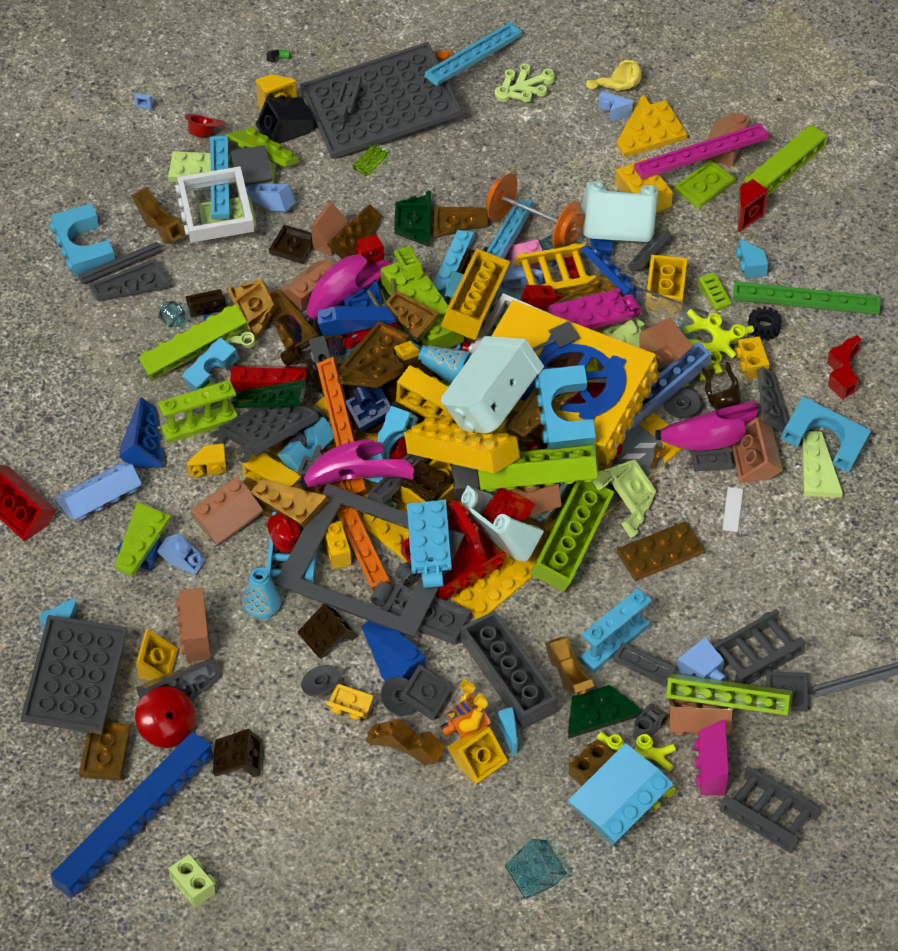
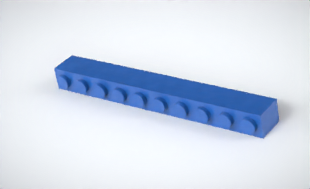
(131, 815)

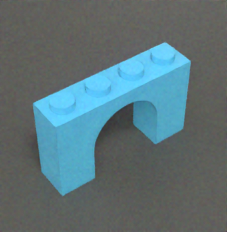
(69, 224)
(811, 415)
(557, 431)

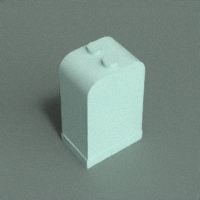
(491, 383)

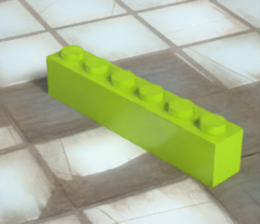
(789, 158)
(192, 342)
(729, 694)

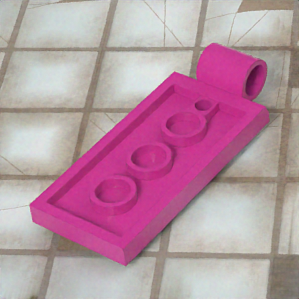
(597, 309)

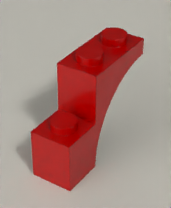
(842, 378)

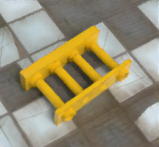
(562, 287)

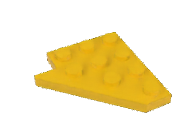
(650, 128)

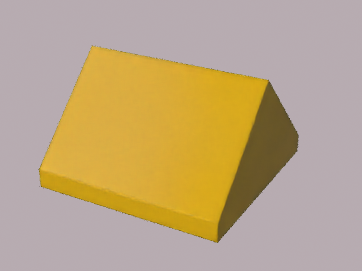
(155, 657)

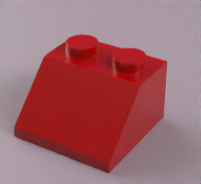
(751, 203)

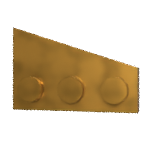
(450, 219)

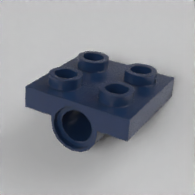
(368, 406)

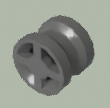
(404, 573)

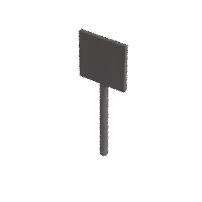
(561, 335)

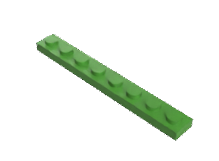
(806, 297)

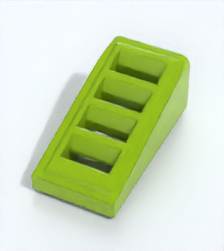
(408, 264)
(711, 281)

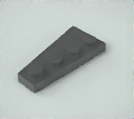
(134, 280)
(771, 400)

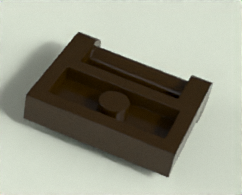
(430, 478)

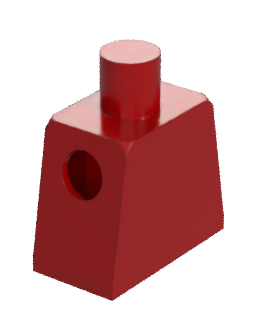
(540, 296)

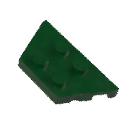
(413, 218)
(599, 710)

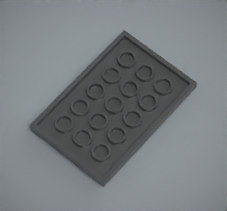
(74, 674)

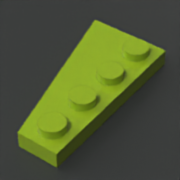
(251, 138)
(142, 534)

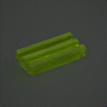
(367, 159)

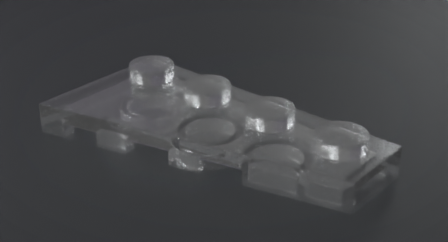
(658, 307)

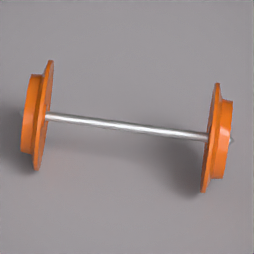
(502, 196)

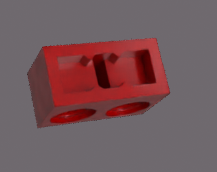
(370, 248)

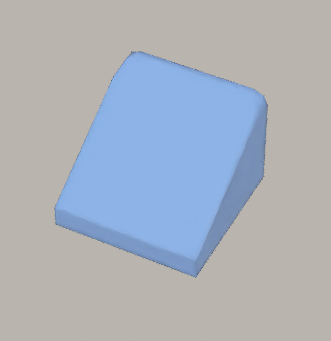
(143, 101)

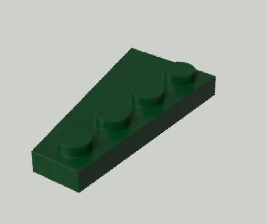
(272, 396)

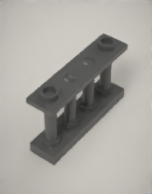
(774, 660)
(768, 827)

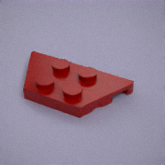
(470, 529)

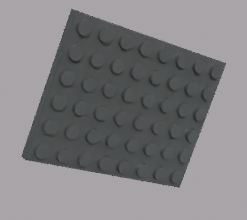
(389, 104)

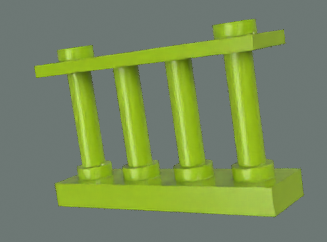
(202, 422)

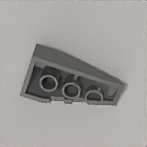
(189, 680)

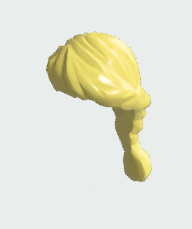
(624, 77)

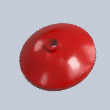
(152, 717)

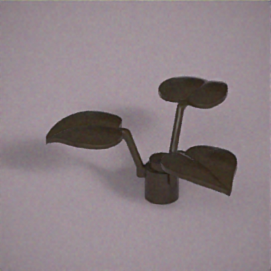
(293, 353)

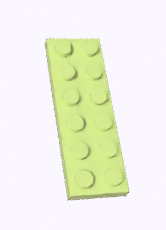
(193, 163)

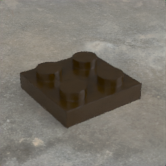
(292, 244)

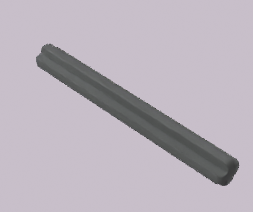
(120, 263)
(855, 680)

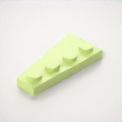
(818, 469)

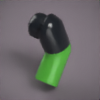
(278, 53)

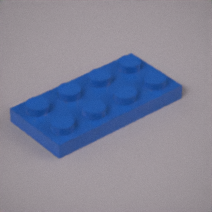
(610, 270)

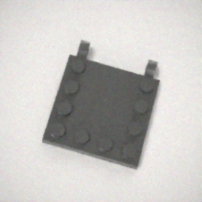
(264, 427)

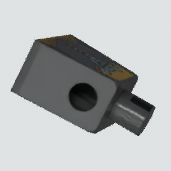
(327, 347)

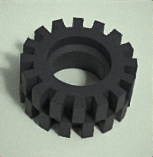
(768, 316)

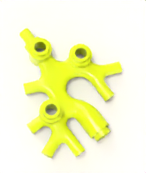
(720, 340)
(645, 749)

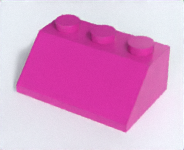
(712, 759)

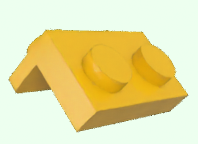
(350, 701)

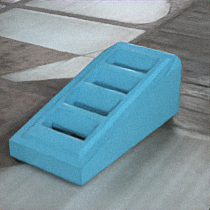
(507, 724)

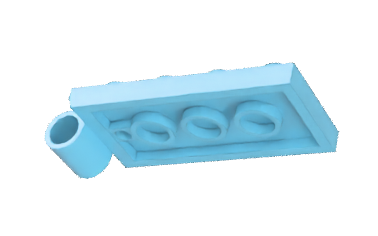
(429, 541)

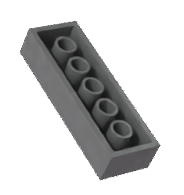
(508, 669)

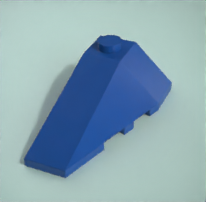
(348, 319)
(141, 439)
(392, 651)

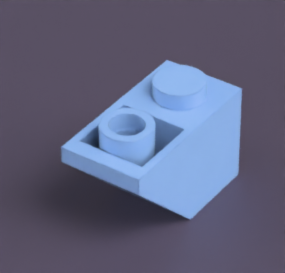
(181, 553)

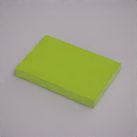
(704, 184)

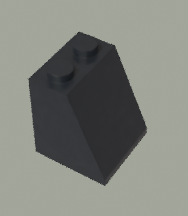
(285, 119)

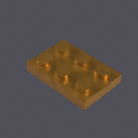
(105, 752)

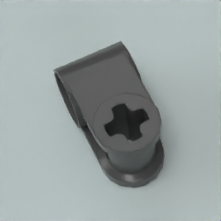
(650, 720)

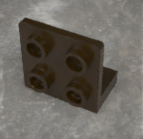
(325, 630)
(238, 752)

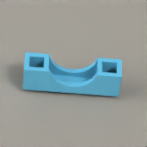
(395, 424)

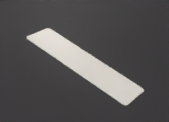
(732, 509)

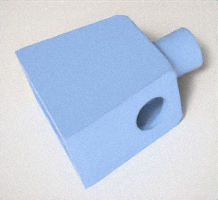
(702, 662)

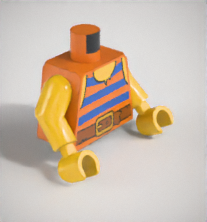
(468, 714)

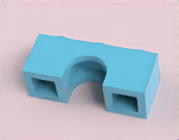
(218, 355)
(317, 434)

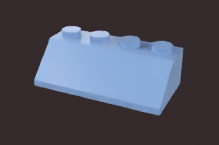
(99, 490)

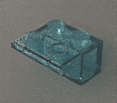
(535, 868)

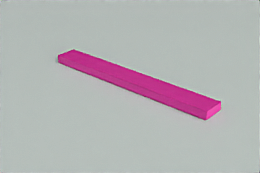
(701, 151)

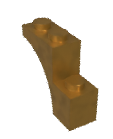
(155, 216)
(569, 669)
(398, 735)

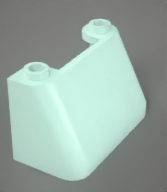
(619, 214)
(507, 533)

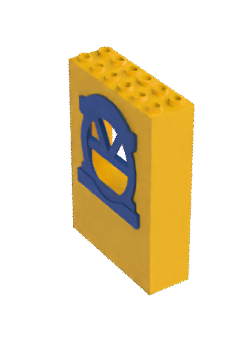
(627, 369)

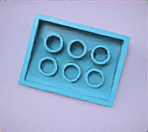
(619, 793)

